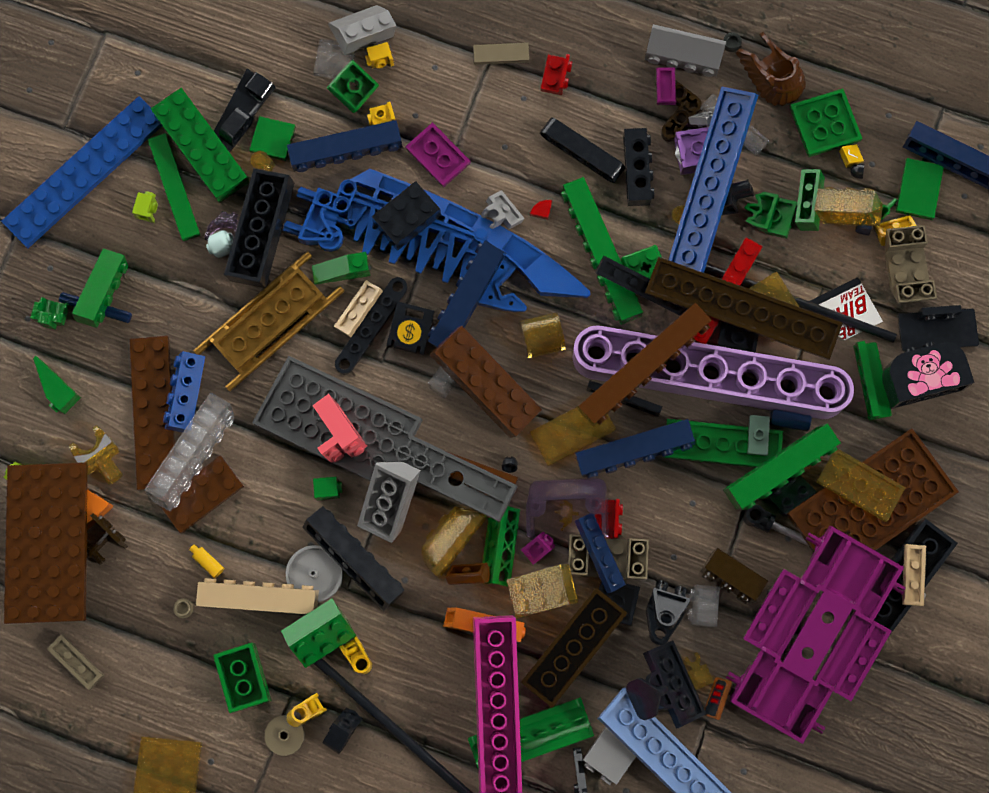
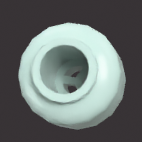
(220, 243)

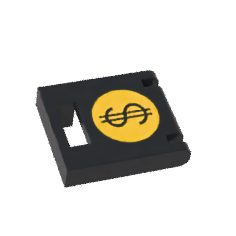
(408, 330)

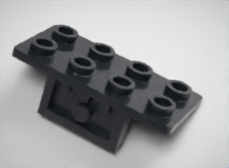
(938, 326)

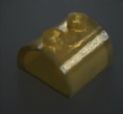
(543, 335)

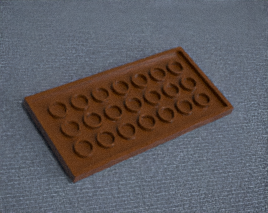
(905, 462)
(46, 543)

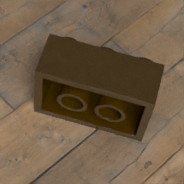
(733, 576)

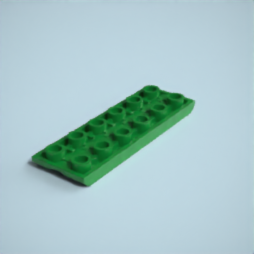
(549, 730)

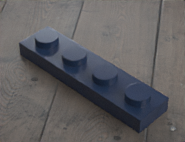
(600, 553)

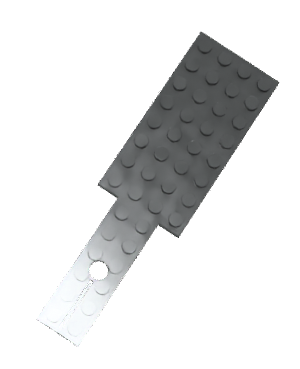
(384, 429)

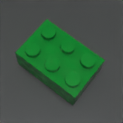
(318, 633)
(242, 677)

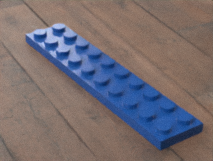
(82, 172)
(713, 178)

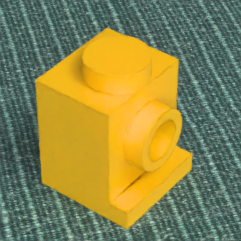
(379, 56)
(380, 110)

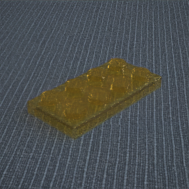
(567, 435)
(861, 485)

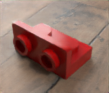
(555, 74)
(615, 510)

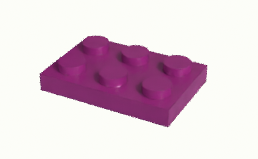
(437, 155)

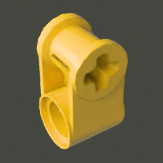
(356, 654)
(308, 709)

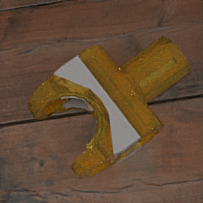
(99, 456)

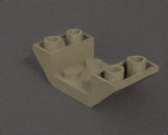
(908, 264)
(628, 554)

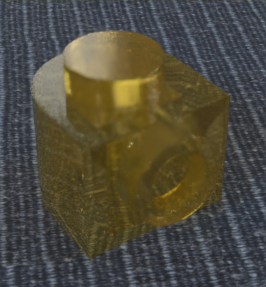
(262, 161)

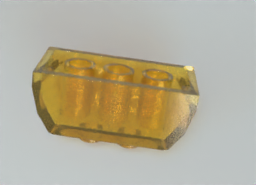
(450, 538)

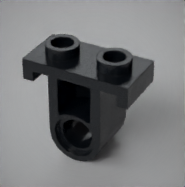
(342, 730)

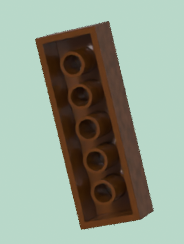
(486, 382)

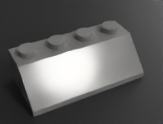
(685, 50)
(388, 499)

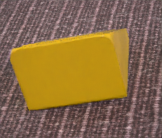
(851, 155)

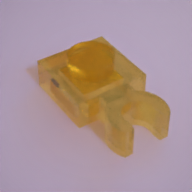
(699, 674)

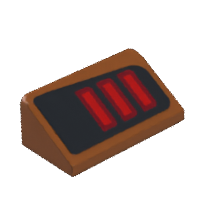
(717, 698)

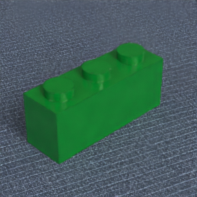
(810, 182)

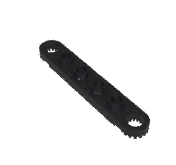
(371, 325)

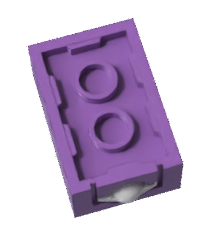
(689, 148)

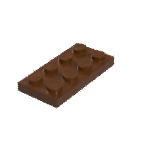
(207, 491)

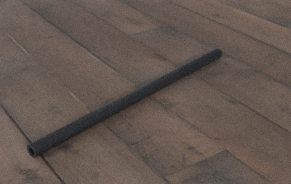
(846, 320)
(393, 728)

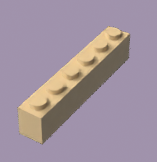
(259, 598)

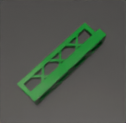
(496, 544)

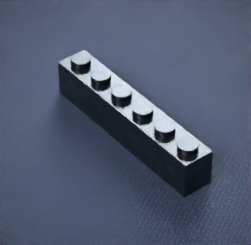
(353, 558)

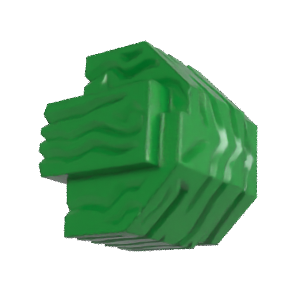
(49, 313)

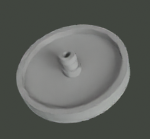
(314, 568)

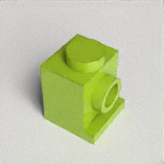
(145, 206)

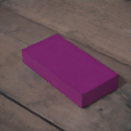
(665, 86)

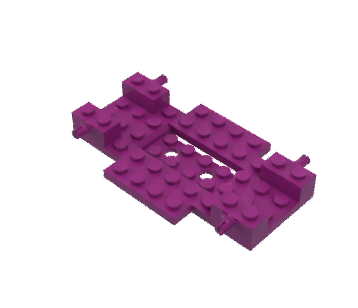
(784, 690)

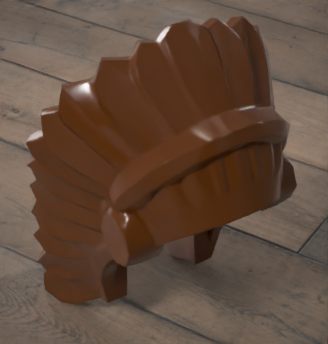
(776, 75)

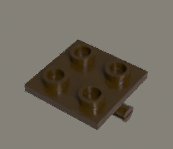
(116, 535)

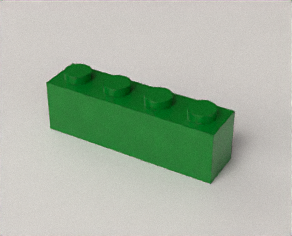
(100, 288)

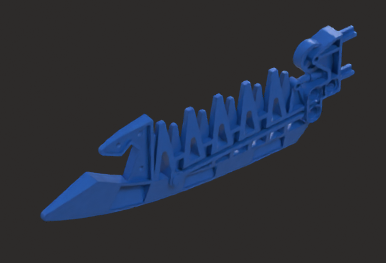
(539, 269)

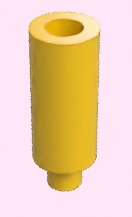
(211, 565)

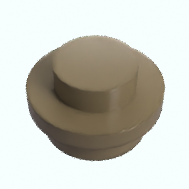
(183, 608)

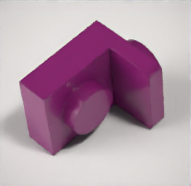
(538, 547)

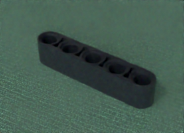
(582, 150)

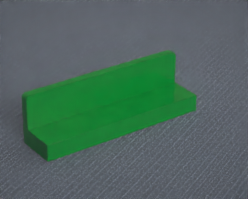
(871, 380)

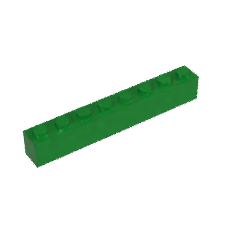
(598, 243)

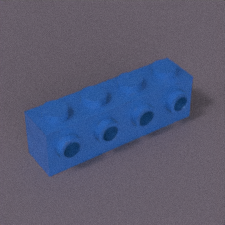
(184, 391)

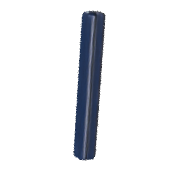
(110, 312)

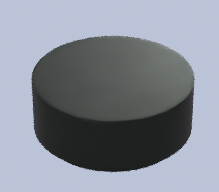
(733, 42)

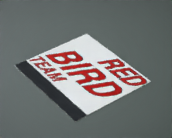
(852, 301)

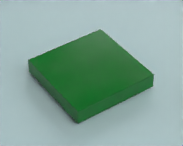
(272, 137)

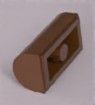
(468, 574)

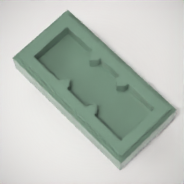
(758, 435)

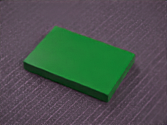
(919, 189)

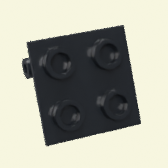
(791, 494)

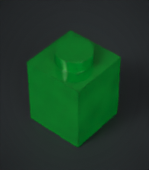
(327, 488)

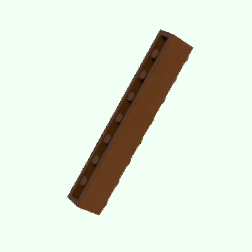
(644, 364)

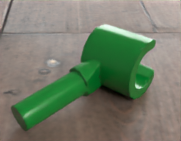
(886, 208)

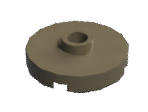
(283, 746)

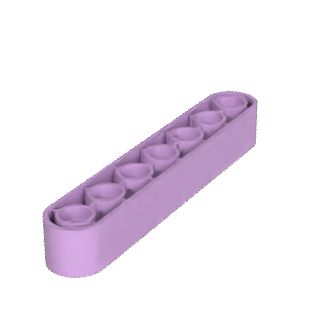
(730, 365)

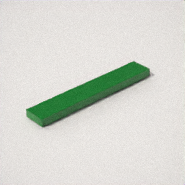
(174, 187)

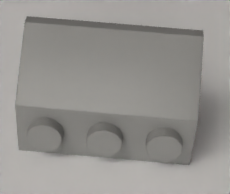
(363, 29)

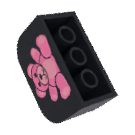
(926, 374)

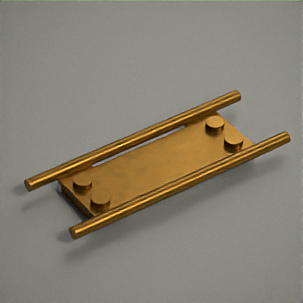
(267, 318)

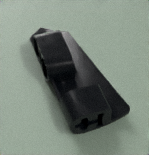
(244, 104)

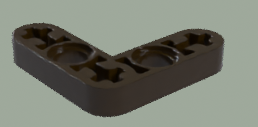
(683, 109)

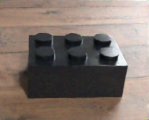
(406, 215)

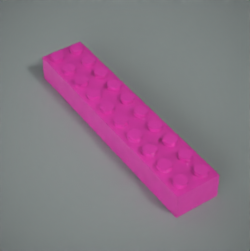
(497, 704)

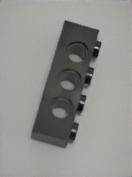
(638, 138)

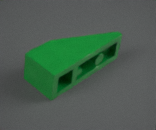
(342, 268)
(55, 389)

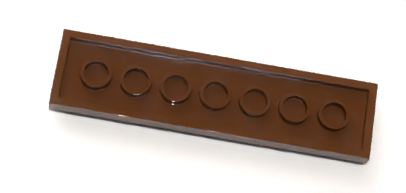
(149, 393)

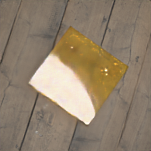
(167, 766)

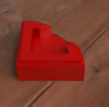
(541, 209)

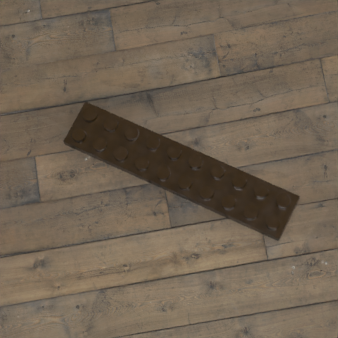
(744, 308)

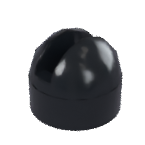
(857, 170)
(509, 464)

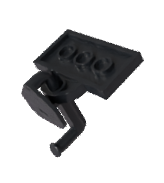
(665, 688)

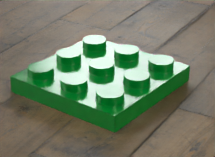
(825, 122)

